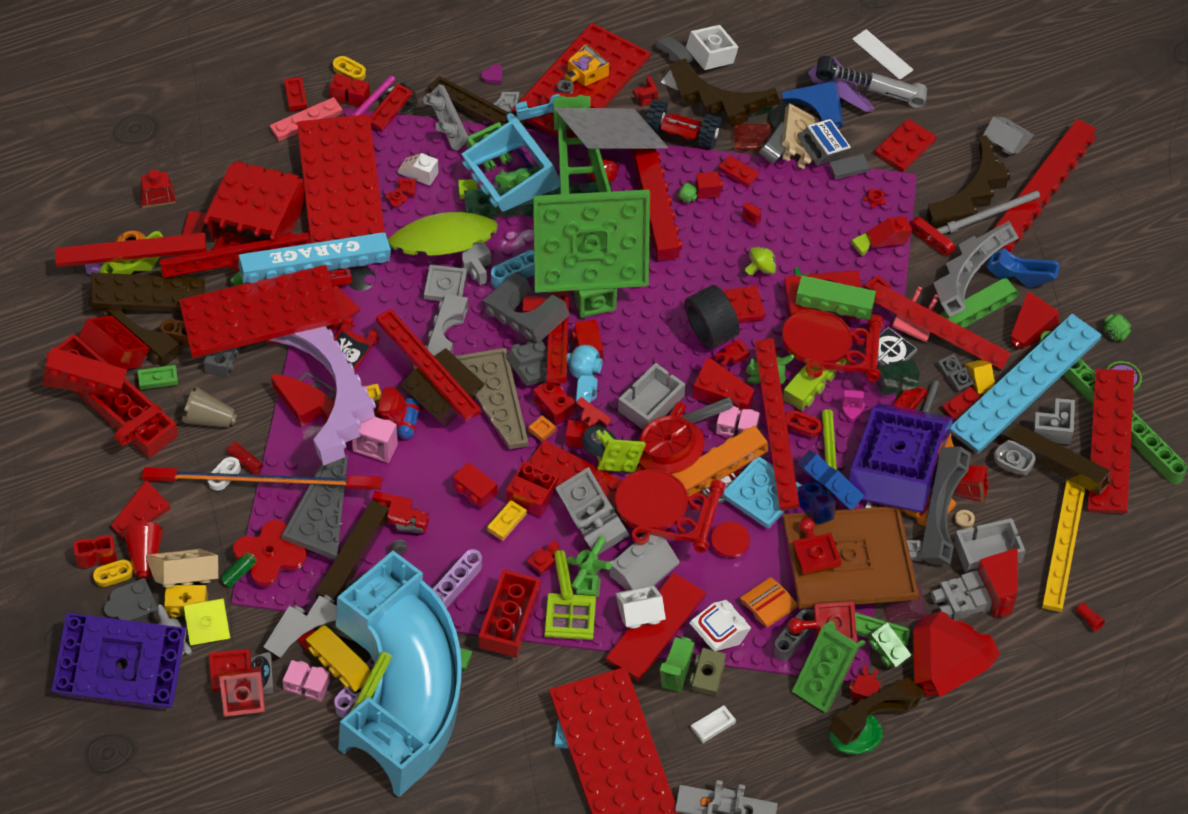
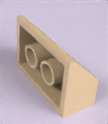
(183, 567)

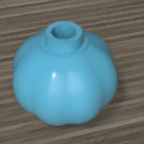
(584, 361)

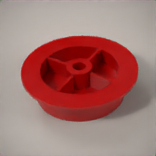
(671, 444)

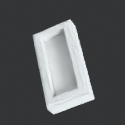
(713, 724)

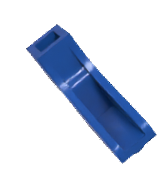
(1028, 271)
(830, 479)

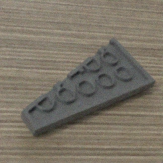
(319, 513)

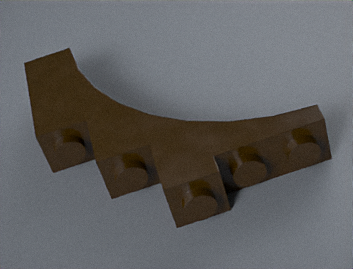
(715, 100)
(976, 194)

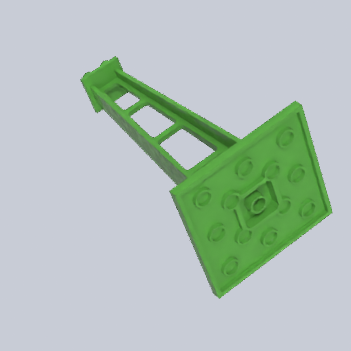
(589, 237)

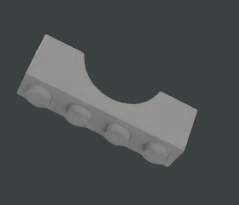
(452, 312)

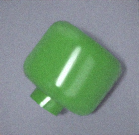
(687, 193)

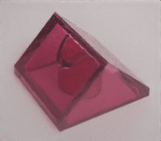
(906, 610)

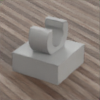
(915, 549)

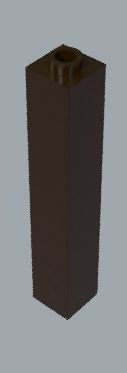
(1059, 459)
(354, 551)

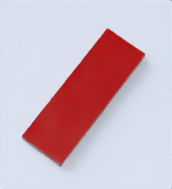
(644, 644)

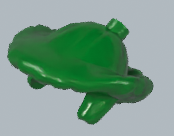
(867, 741)

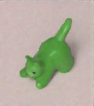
(514, 178)
(753, 370)

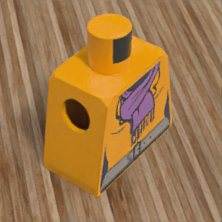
(587, 66)

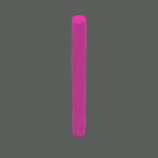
(378, 92)

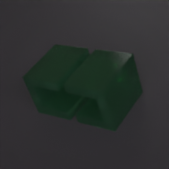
(891, 375)

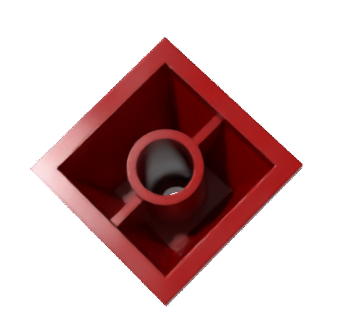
(1032, 321)

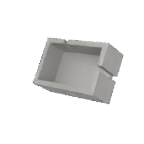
(651, 396)
(988, 541)

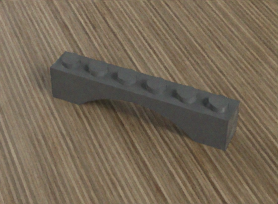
(951, 468)

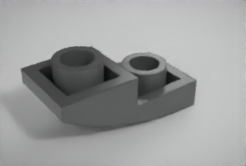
(675, 49)
(954, 373)

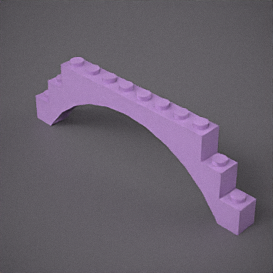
(351, 400)

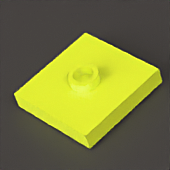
(206, 621)

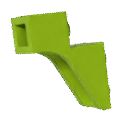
(129, 266)

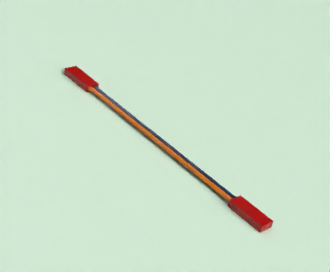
(351, 482)

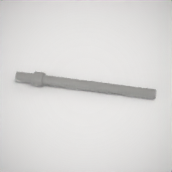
(953, 226)

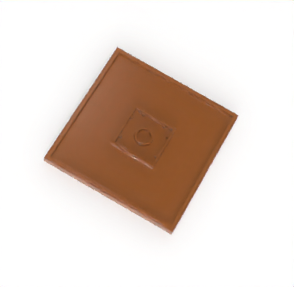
(871, 554)

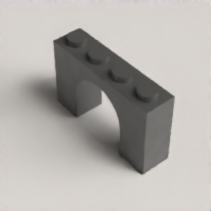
(533, 324)

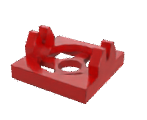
(592, 414)

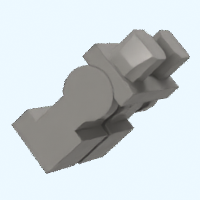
(963, 596)

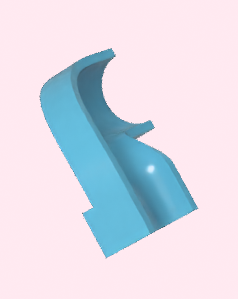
(420, 690)

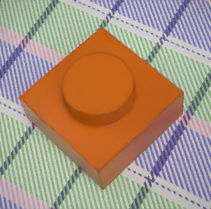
(542, 428)

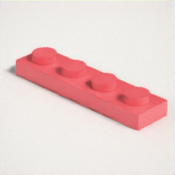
(288, 127)

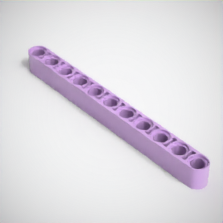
(450, 581)

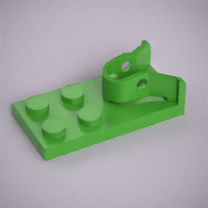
(826, 667)

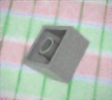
(1007, 135)

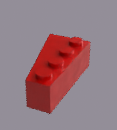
(82, 374)

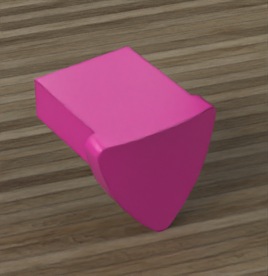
(853, 404)

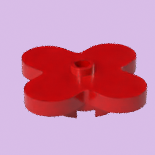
(270, 552)

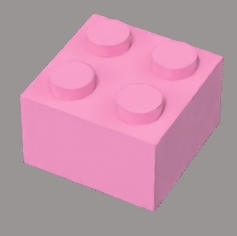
(376, 439)

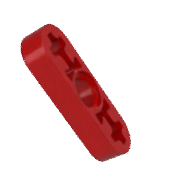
(932, 236)
(139, 425)

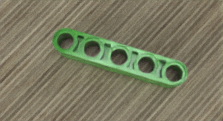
(984, 303)

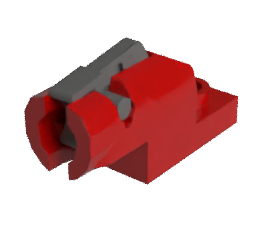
(402, 513)

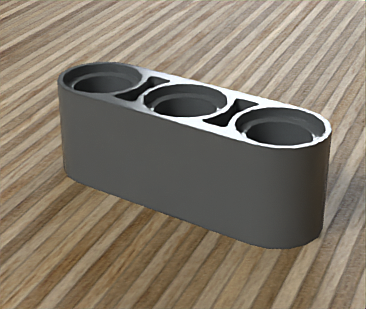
(772, 147)
(792, 642)

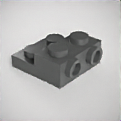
(529, 361)

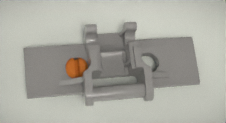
(721, 800)

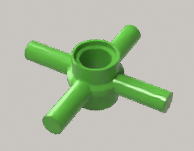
(588, 562)

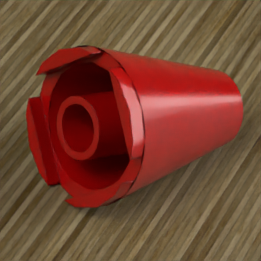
(140, 542)

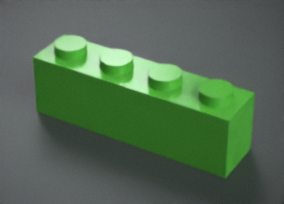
(835, 297)

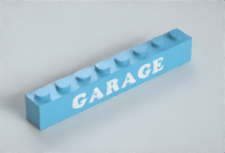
(333, 253)

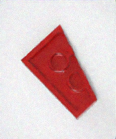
(143, 507)

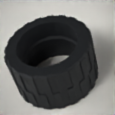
(712, 316)

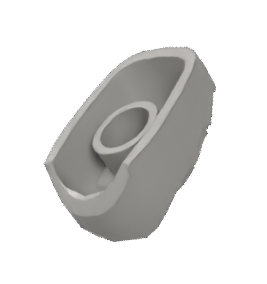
(1014, 458)

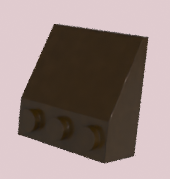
(430, 398)

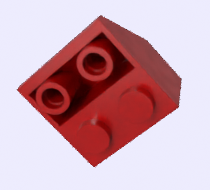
(532, 488)

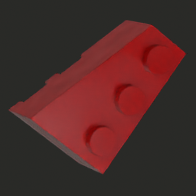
(717, 383)

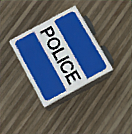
(823, 142)

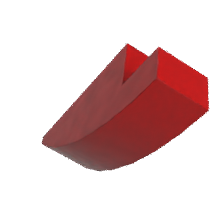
(302, 399)

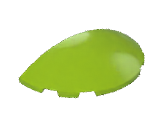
(443, 233)

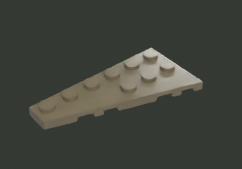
(498, 395)

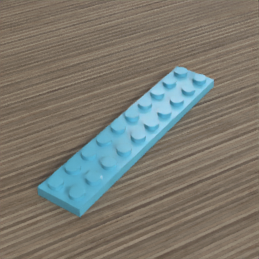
(1025, 383)

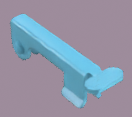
(524, 112)

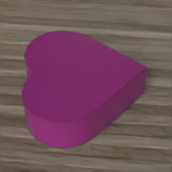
(493, 74)

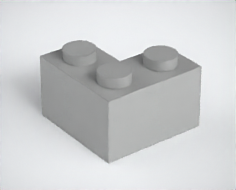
(1058, 425)

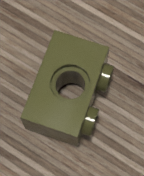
(708, 660)

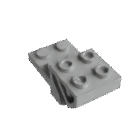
(591, 510)

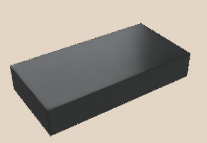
(849, 166)

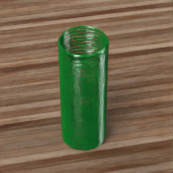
(238, 571)

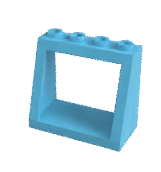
(502, 141)

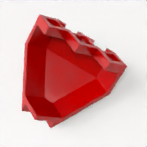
(949, 653)

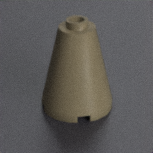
(207, 410)

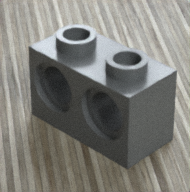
(213, 365)

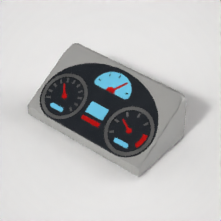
(265, 661)

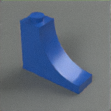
(822, 98)

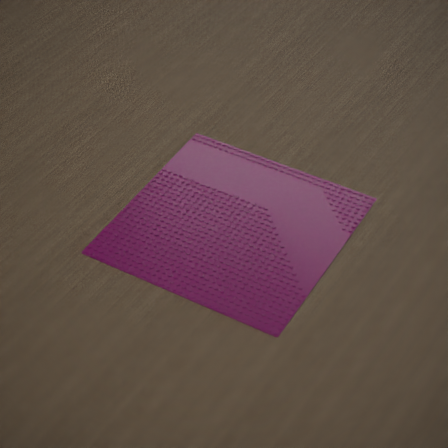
(805, 224)

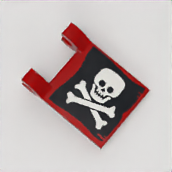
(354, 345)

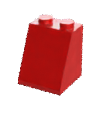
(1001, 580)

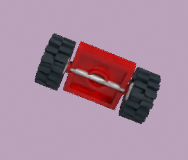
(689, 128)

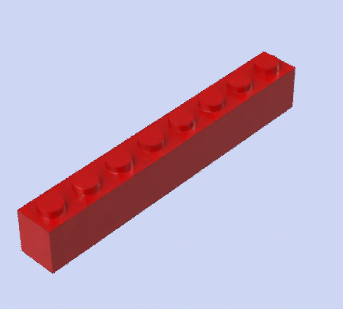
(662, 218)

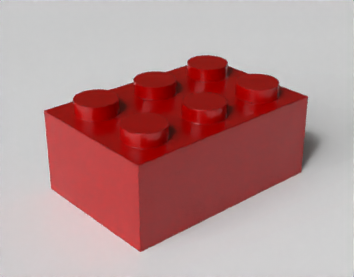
(113, 342)

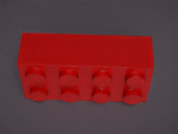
(509, 613)

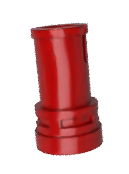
(1093, 620)

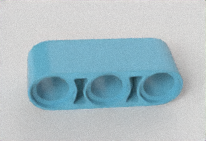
(520, 264)

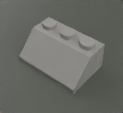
(644, 564)

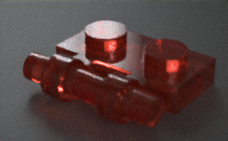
(751, 136)

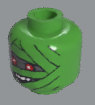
(1117, 327)

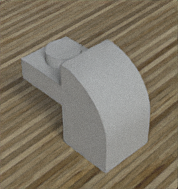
(475, 260)

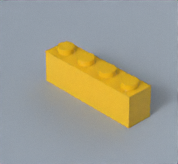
(339, 658)

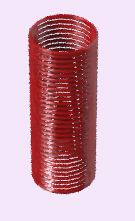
(245, 458)

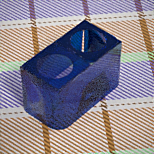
(826, 509)

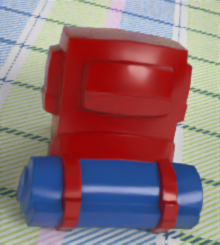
(399, 411)

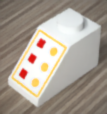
(420, 167)

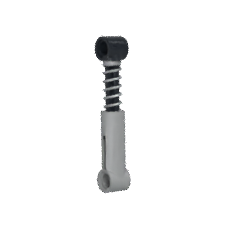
(913, 94)

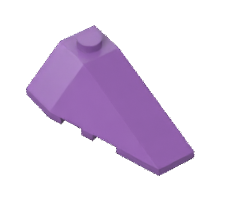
(846, 90)

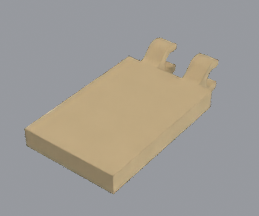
(794, 124)

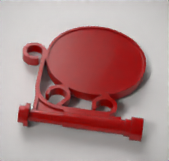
(826, 339)
(658, 500)

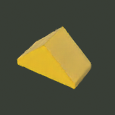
(982, 375)

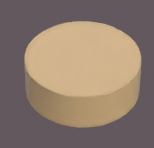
(964, 519)

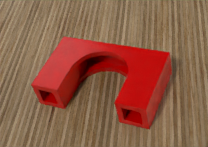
(792, 282)

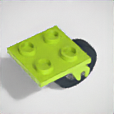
(612, 453)

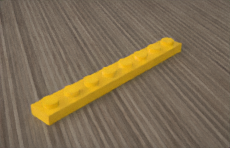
(1063, 547)

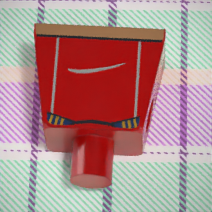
(156, 189)
(974, 484)

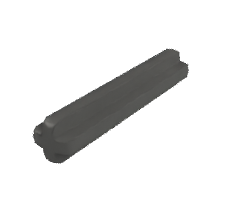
(709, 410)

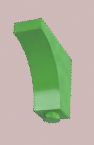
(675, 668)

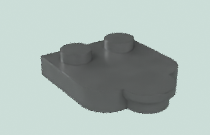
(131, 602)

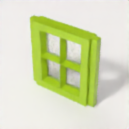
(570, 617)

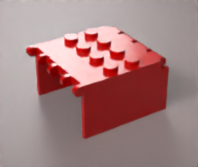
(256, 201)

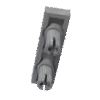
(448, 118)

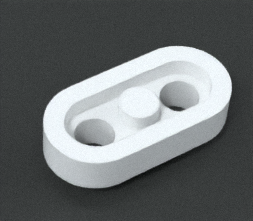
(224, 467)

